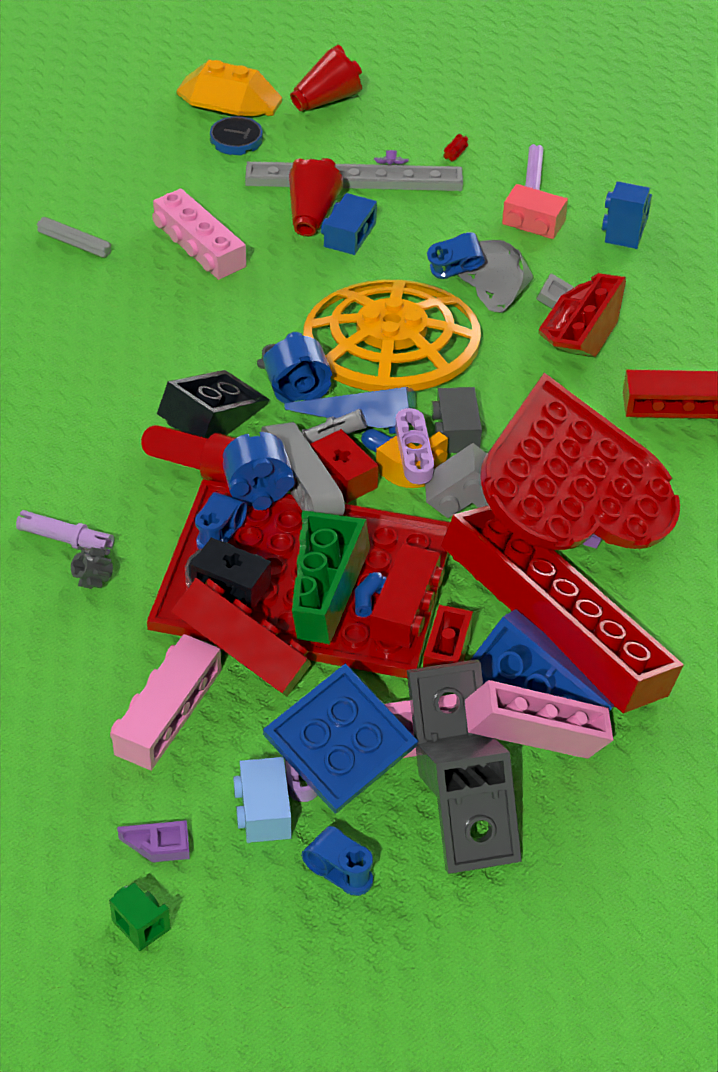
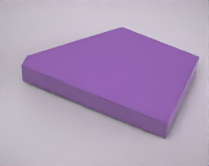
(157, 840)

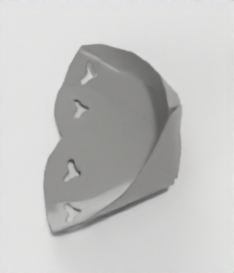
(499, 275)

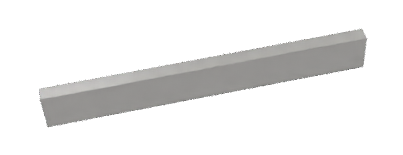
(366, 176)

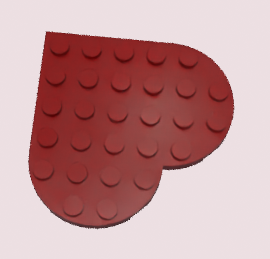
(575, 474)

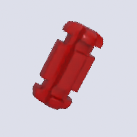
(455, 147)

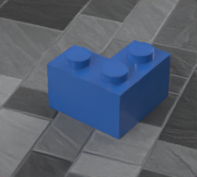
(627, 214)

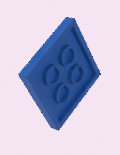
(340, 738)

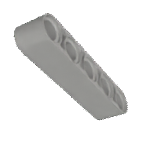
(313, 484)

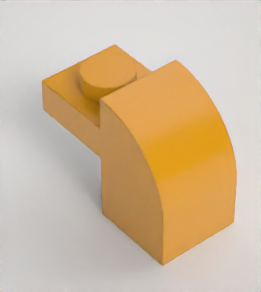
(390, 461)

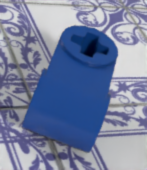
(457, 255)
(219, 518)
(340, 861)

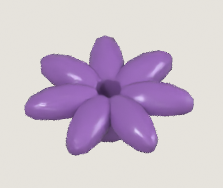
(391, 158)

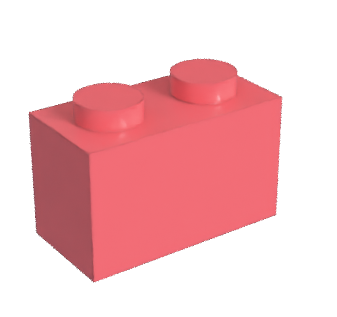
(534, 211)

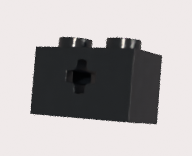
(236, 571)

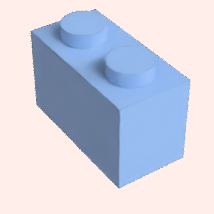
(264, 800)

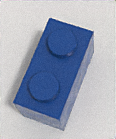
(349, 223)

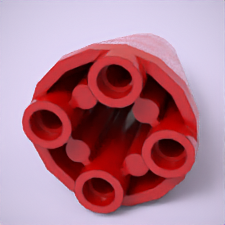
(328, 81)
(313, 192)

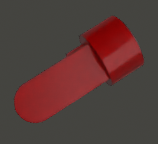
(188, 450)

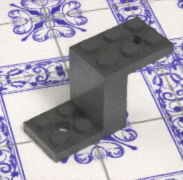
(463, 770)

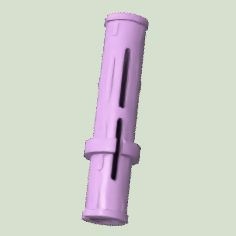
(77, 535)

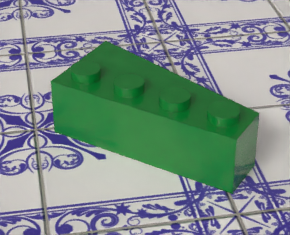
(327, 570)

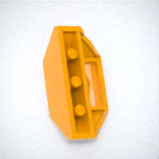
(229, 90)

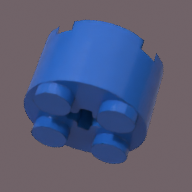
(298, 369)
(257, 469)

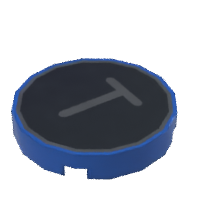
(236, 135)

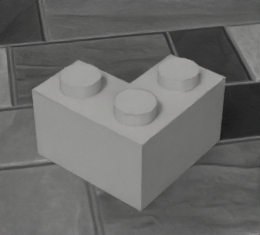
(457, 482)

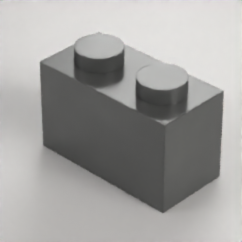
(457, 417)

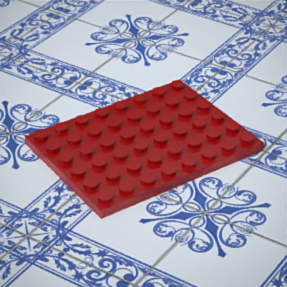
(275, 537)

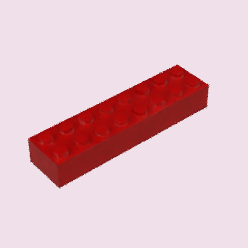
(567, 607)

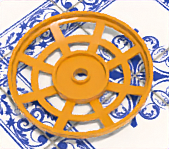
(392, 326)

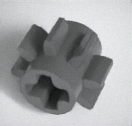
(91, 567)

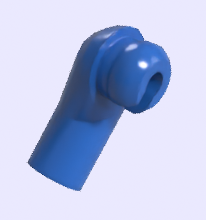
(373, 439)
(363, 593)

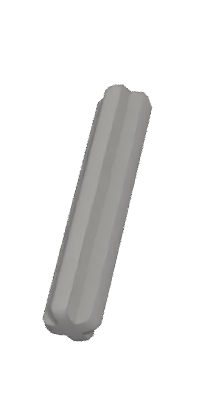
(74, 237)

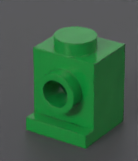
(139, 915)

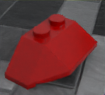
(585, 315)

